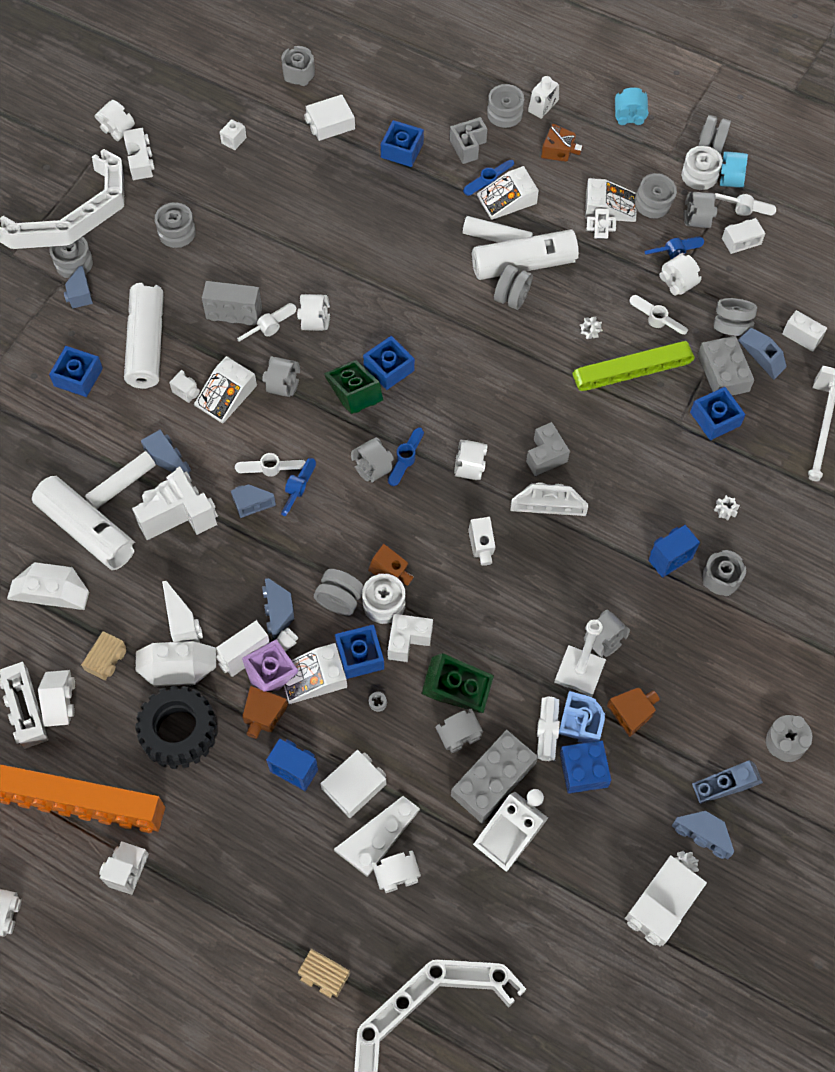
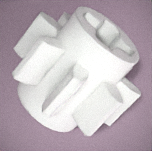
(591, 327)
(726, 507)
(688, 860)

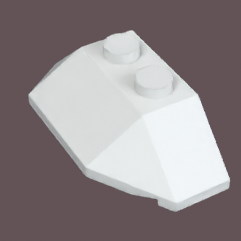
(549, 500)
(49, 586)
(175, 663)

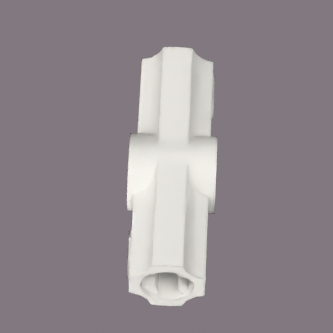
(548, 729)

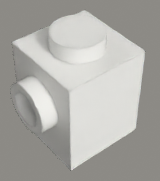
(233, 134)

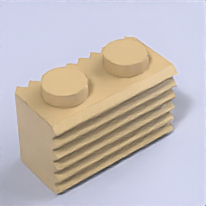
(104, 656)
(323, 973)

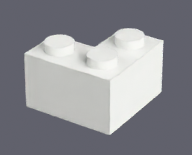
(408, 631)
(55, 697)
(124, 867)

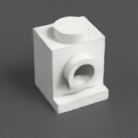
(184, 387)

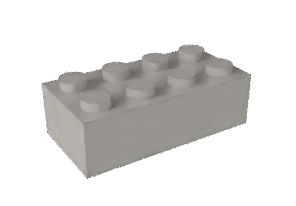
(494, 776)

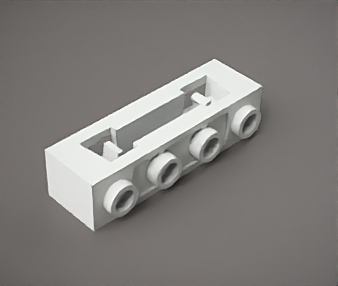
(11, 677)

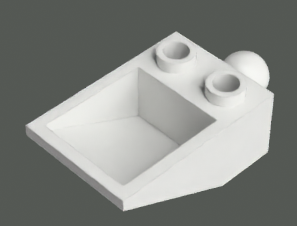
(508, 832)

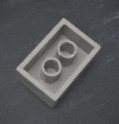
(231, 303)
(726, 365)

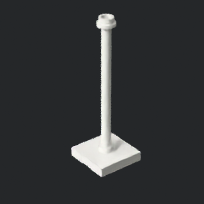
(824, 381)
(581, 668)

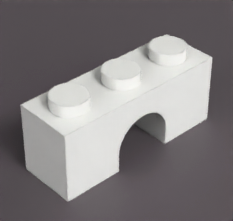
(136, 144)

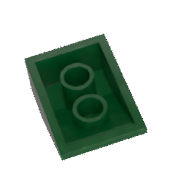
(354, 386)
(457, 683)

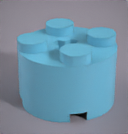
(631, 106)
(734, 169)

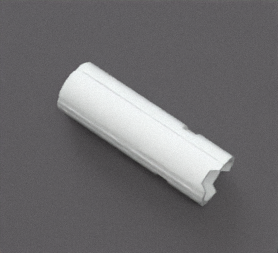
(525, 254)
(144, 336)
(83, 522)

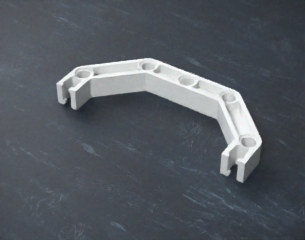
(77, 222)
(417, 989)

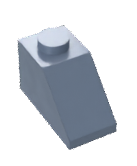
(77, 289)
(251, 499)

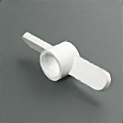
(746, 204)
(652, 310)
(269, 322)
(258, 466)

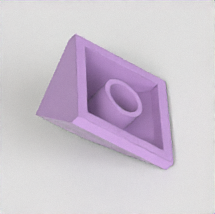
(269, 667)

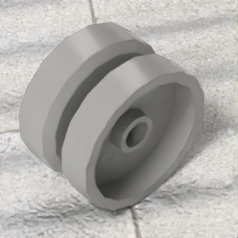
(505, 105)
(714, 135)
(655, 195)
(175, 225)
(71, 256)
(513, 287)
(734, 316)
(338, 592)

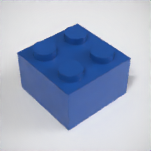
(402, 143)
(389, 362)
(76, 371)
(717, 413)
(673, 550)
(359, 651)
(292, 764)
(585, 767)

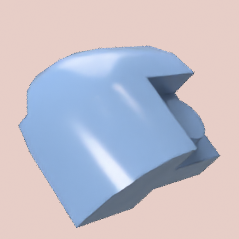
(582, 718)

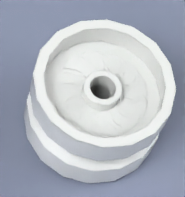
(701, 167)
(383, 597)

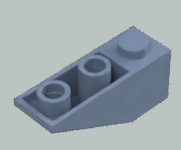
(162, 452)
(727, 782)

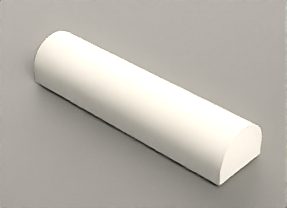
(492, 231)
(120, 480)

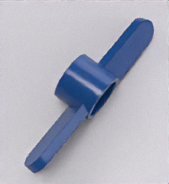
(491, 173)
(677, 246)
(402, 463)
(297, 485)

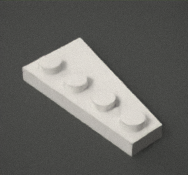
(377, 836)

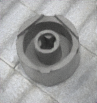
(298, 65)
(700, 209)
(281, 376)
(372, 460)
(724, 573)
(609, 639)
(459, 730)
(796, 730)

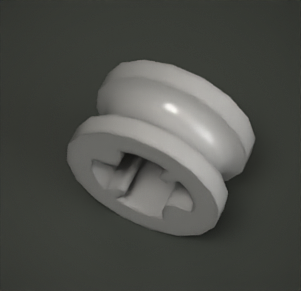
(383, 699)

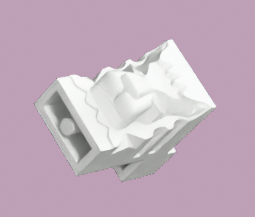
(174, 504)
(665, 902)

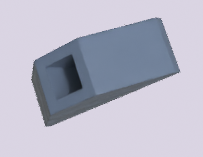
(764, 351)
(278, 607)
(706, 831)

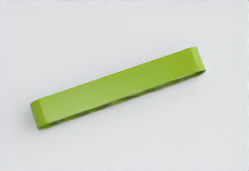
(633, 366)

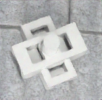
(601, 224)

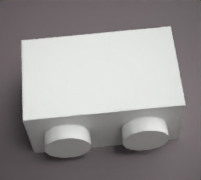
(743, 235)
(804, 331)

